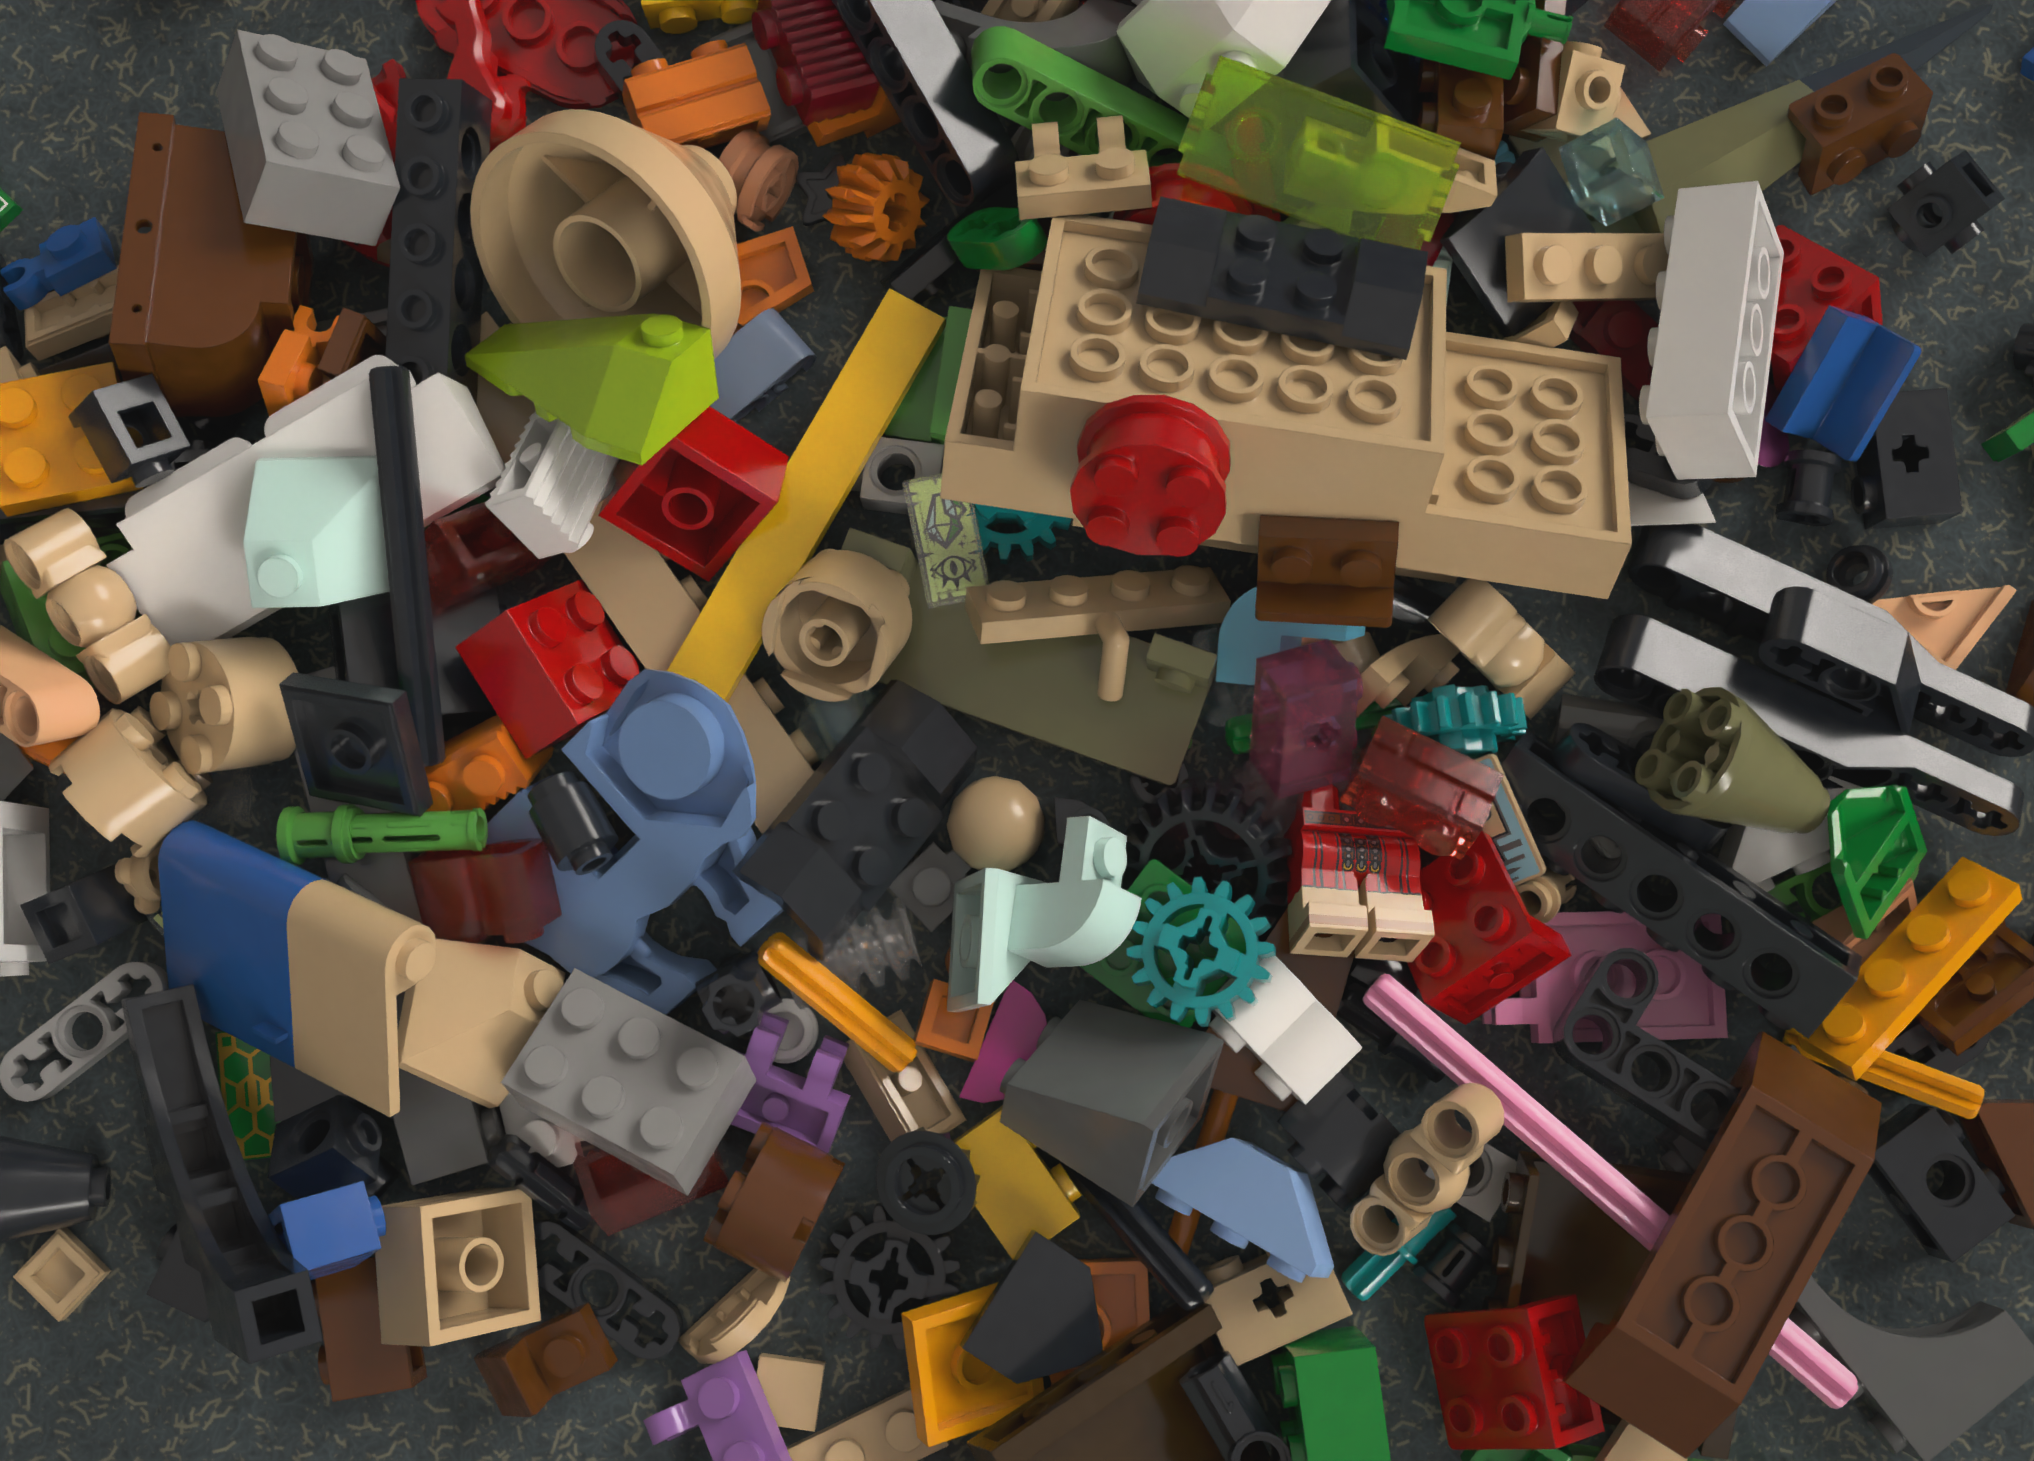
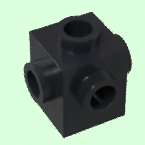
(1959, 191)

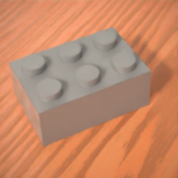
(306, 139)
(630, 1081)

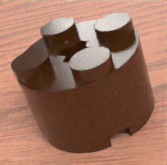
(773, 1202)

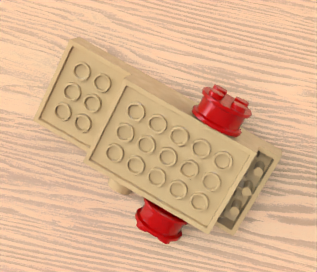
(1195, 426)

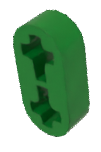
(997, 239)

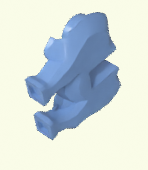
(686, 787)

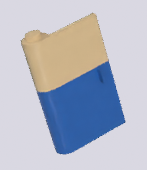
(290, 960)

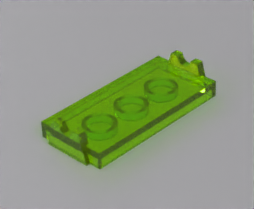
(1317, 157)

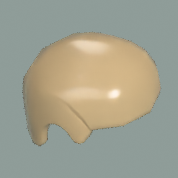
(996, 824)

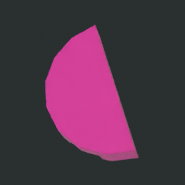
(1009, 1037)

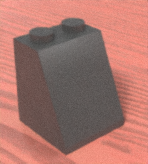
(1111, 1093)

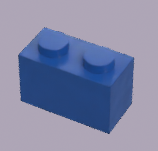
(331, 1228)

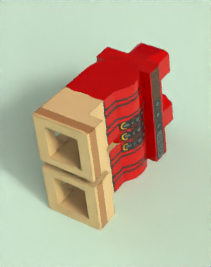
(1353, 884)

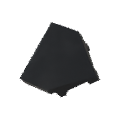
(1038, 1315)

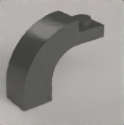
(1083, 35)

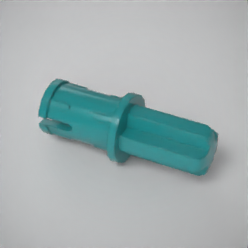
(1372, 1270)

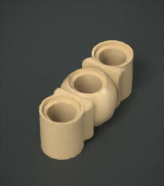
(89, 604)
(1501, 644)
(1445, 1149)

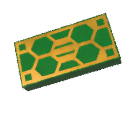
(247, 1094)

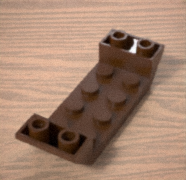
(1733, 1250)

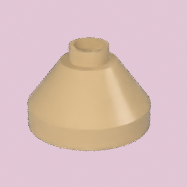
(607, 223)

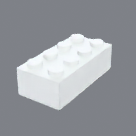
(1713, 332)

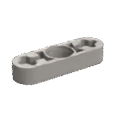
(36, 1045)

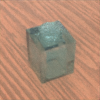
(1611, 172)

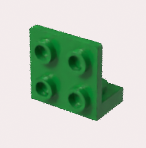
(1117, 968)

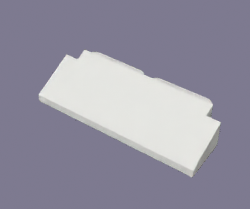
(192, 524)

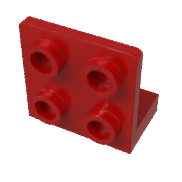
(1808, 285)
(1483, 935)
(1505, 1375)

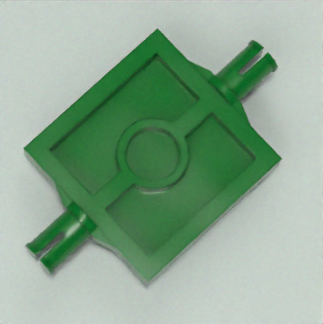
(1471, 33)

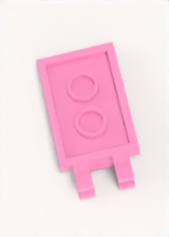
(1683, 1005)

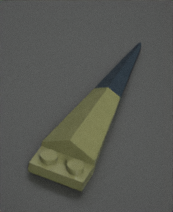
(1756, 136)

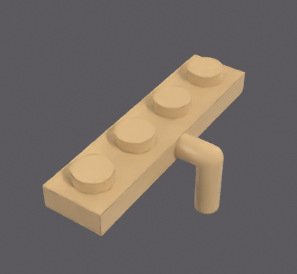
(1097, 606)

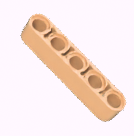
(41, 696)

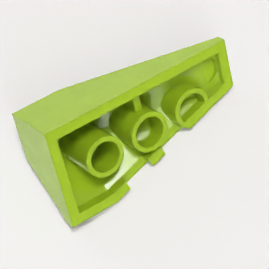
(611, 379)

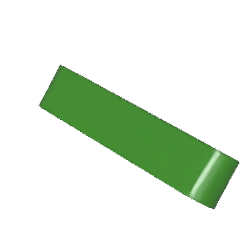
(1045, 71)

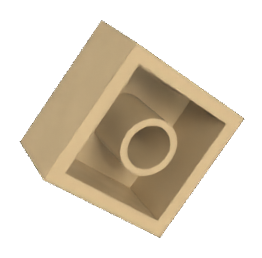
(457, 1267)

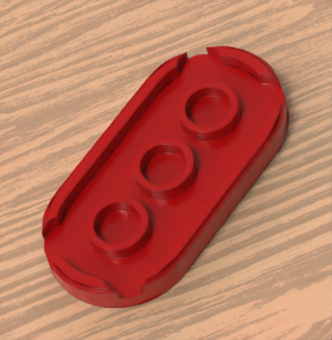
(550, 44)

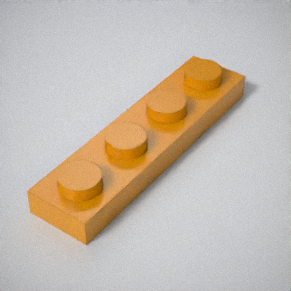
(1912, 966)

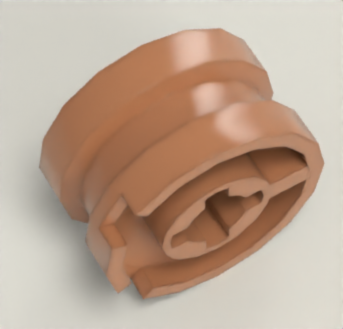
(760, 175)

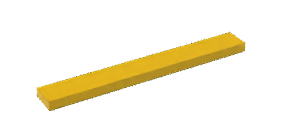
(811, 492)

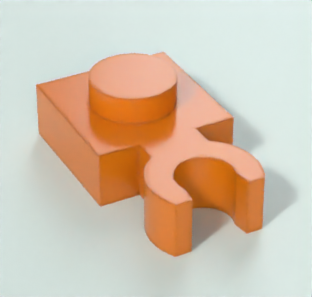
(950, 1032)

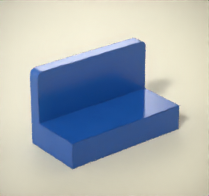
(1844, 382)

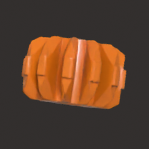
(876, 207)

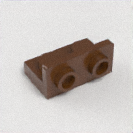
(1326, 571)

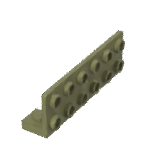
(1051, 683)

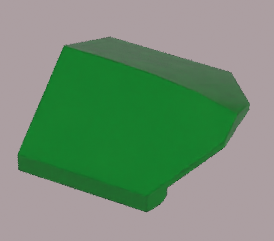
(1872, 850)

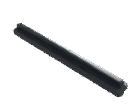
(407, 554)

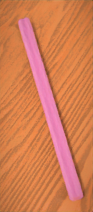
(1580, 1164)

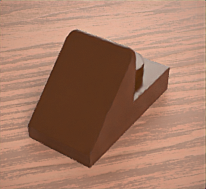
(545, 1361)

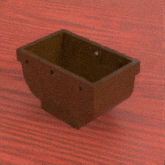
(202, 278)

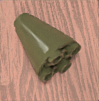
(1729, 766)

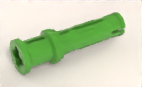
(352, 833)

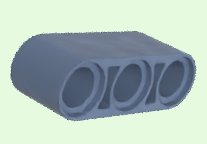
(757, 364)

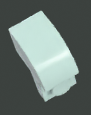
(1086, 910)

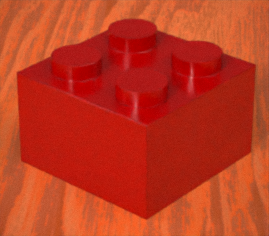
(698, 493)
(549, 666)

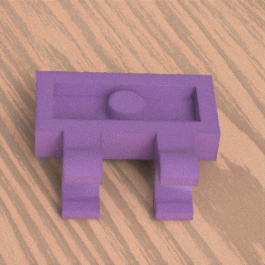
(786, 1100)
(730, 1413)

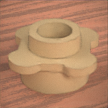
(141, 880)

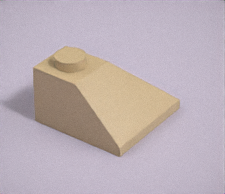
(474, 1017)

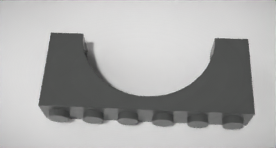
(1916, 1381)

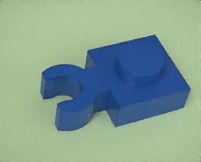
(65, 262)

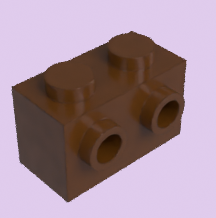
(1462, 106)

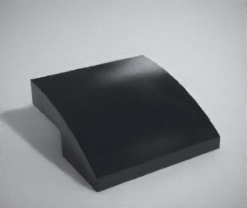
(1527, 201)

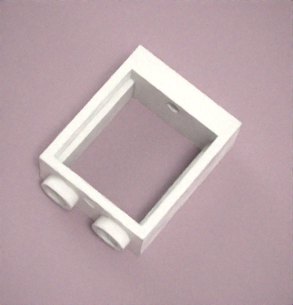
(22, 879)

